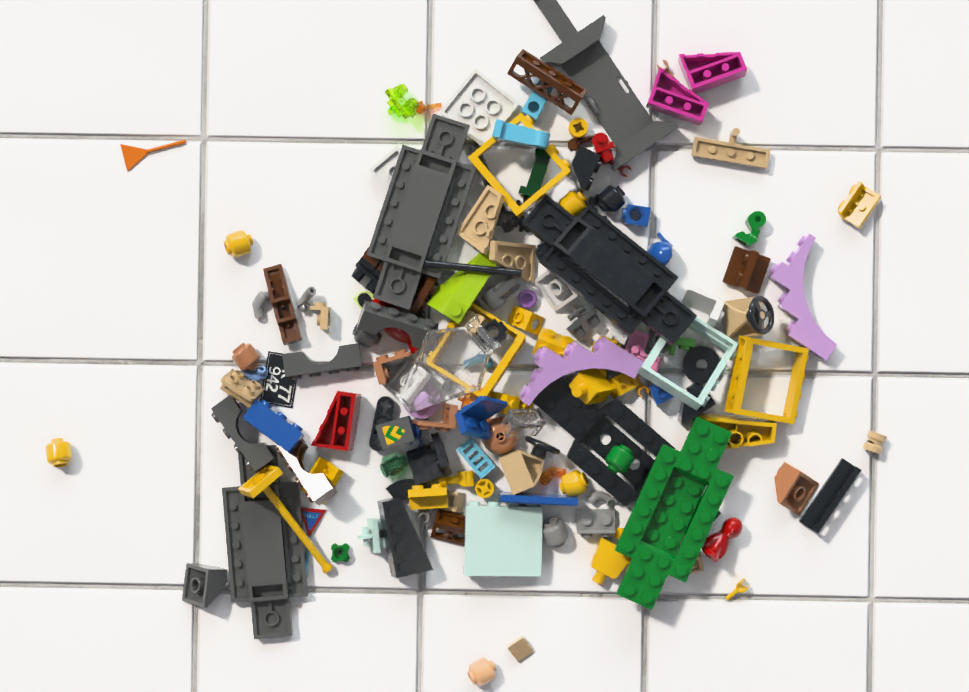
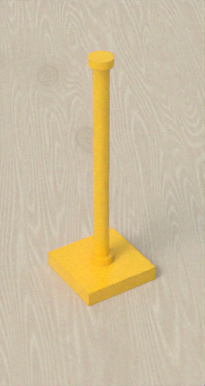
(261, 482)

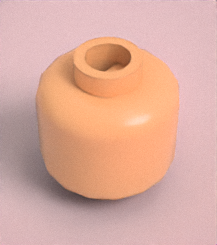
(481, 672)

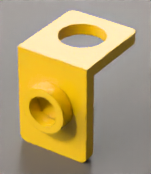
(523, 319)

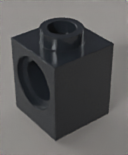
(494, 325)

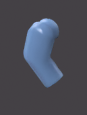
(257, 375)

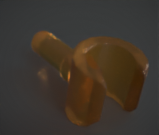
(422, 108)

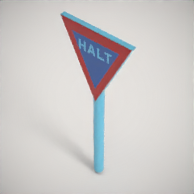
(311, 518)

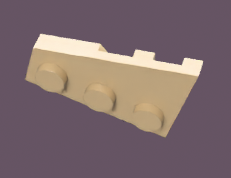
(514, 256)

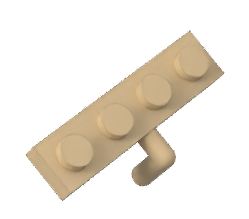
(730, 151)

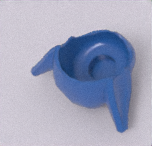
(661, 250)

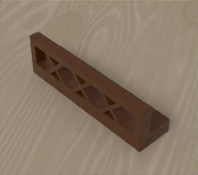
(564, 86)
(452, 524)

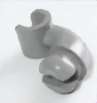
(600, 495)

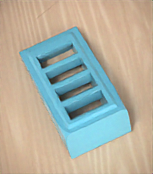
(487, 469)

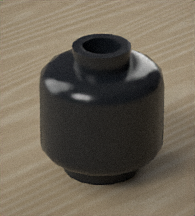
(611, 199)

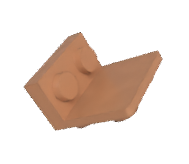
(383, 372)

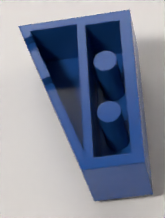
(274, 425)

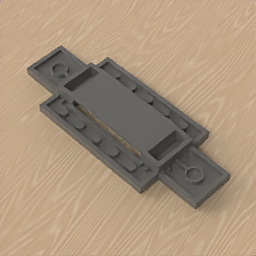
(414, 208)
(257, 552)

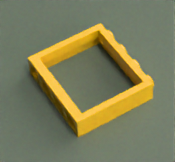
(552, 152)
(508, 358)
(740, 373)

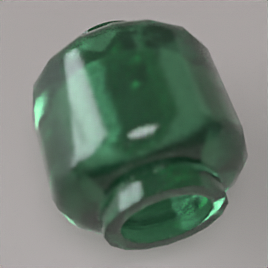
(394, 465)

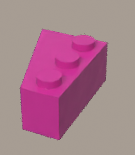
(711, 70)
(675, 99)

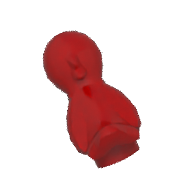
(717, 543)

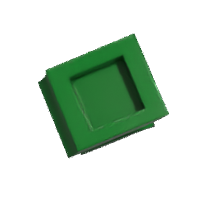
(753, 222)

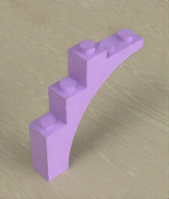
(793, 302)
(576, 357)

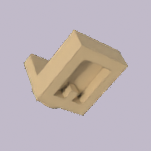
(323, 318)

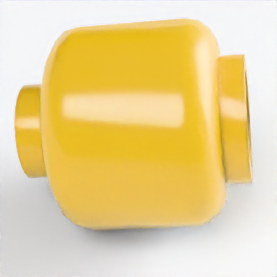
(573, 202)
(238, 244)
(58, 452)
(574, 483)

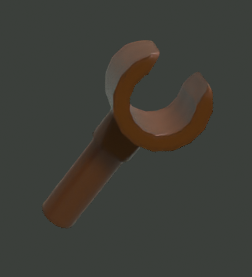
(573, 144)

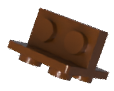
(746, 270)

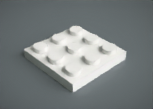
(479, 105)

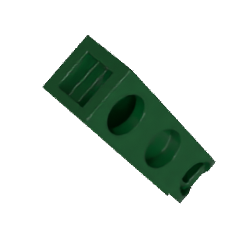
(537, 174)

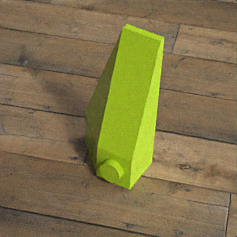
(461, 290)

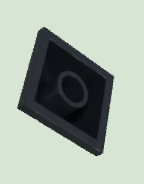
(686, 412)

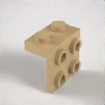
(240, 387)

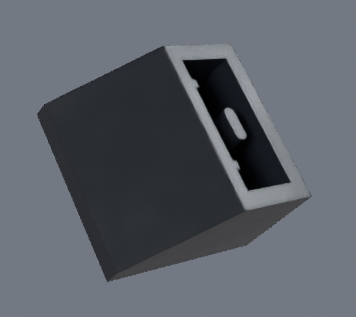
(583, 166)

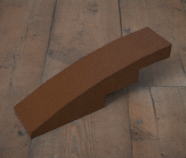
(282, 304)

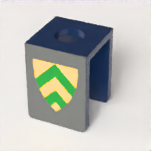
(396, 432)

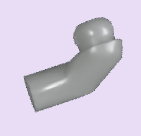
(306, 296)

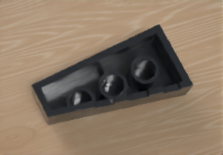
(402, 543)

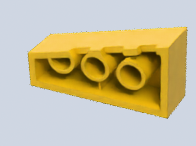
(744, 430)

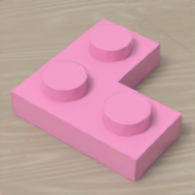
(636, 345)

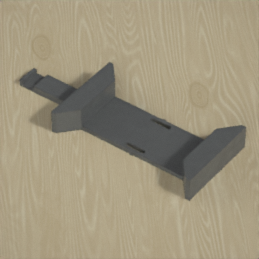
(594, 70)

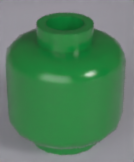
(619, 459)

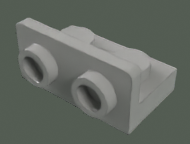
(595, 522)

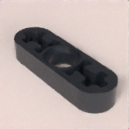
(380, 408)

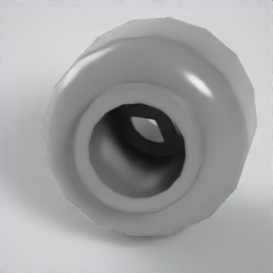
(554, 532)

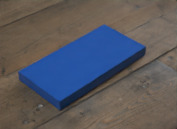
(535, 498)

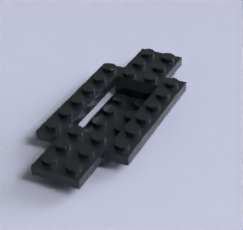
(614, 262)

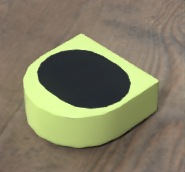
(361, 297)

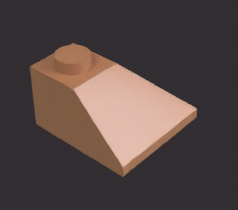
(793, 488)

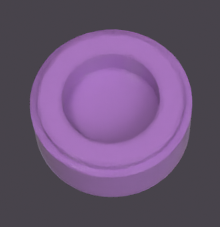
(527, 299)

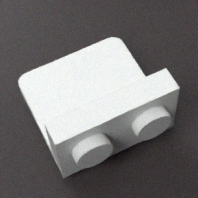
(706, 303)

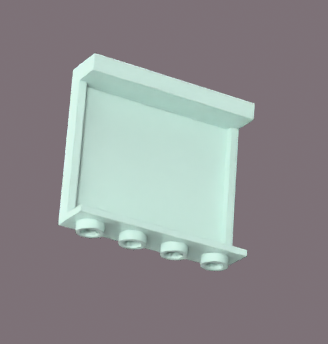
(503, 539)

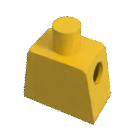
(591, 386)
(607, 561)

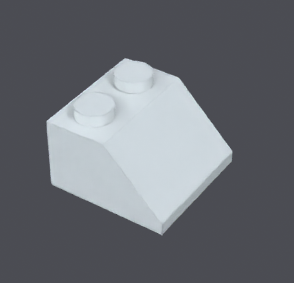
(554, 290)

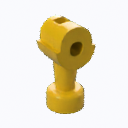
(464, 478)

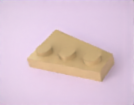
(482, 220)

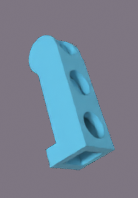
(535, 104)
(520, 135)

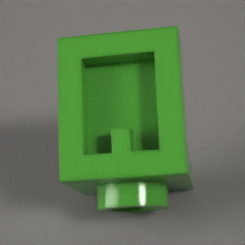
(684, 343)

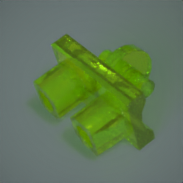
(399, 104)

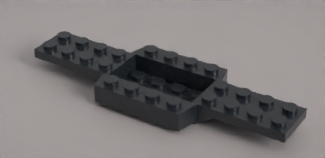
(588, 423)

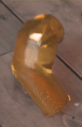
(549, 473)

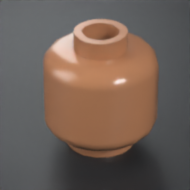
(246, 357)

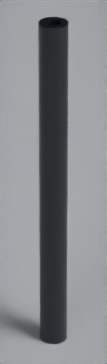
(473, 268)

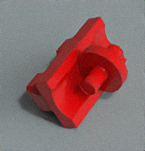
(600, 142)

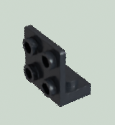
(429, 461)

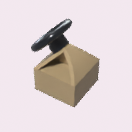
(747, 317)
(525, 468)

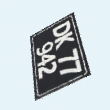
(277, 388)

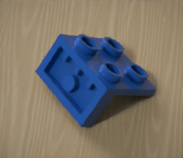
(473, 417)

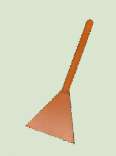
(133, 155)

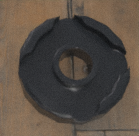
(690, 360)

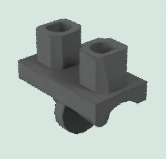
(576, 328)

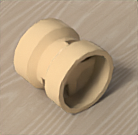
(874, 442)

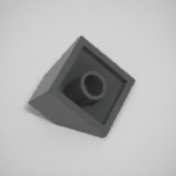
(203, 584)

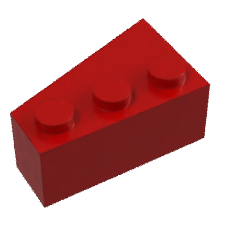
(340, 423)

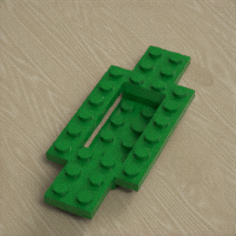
(666, 509)

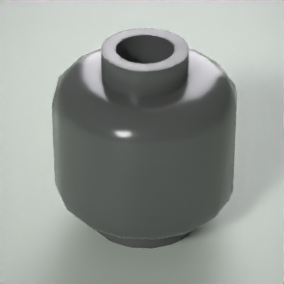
(366, 339)

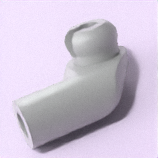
(258, 302)

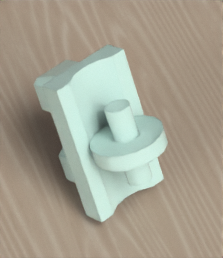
(371, 535)

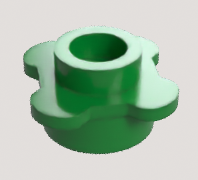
(335, 552)

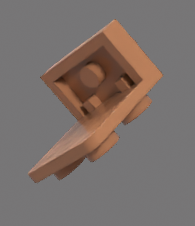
(448, 419)

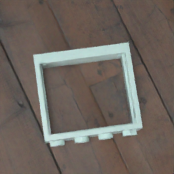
(710, 334)

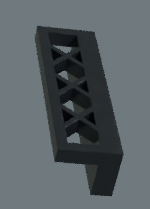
(829, 495)

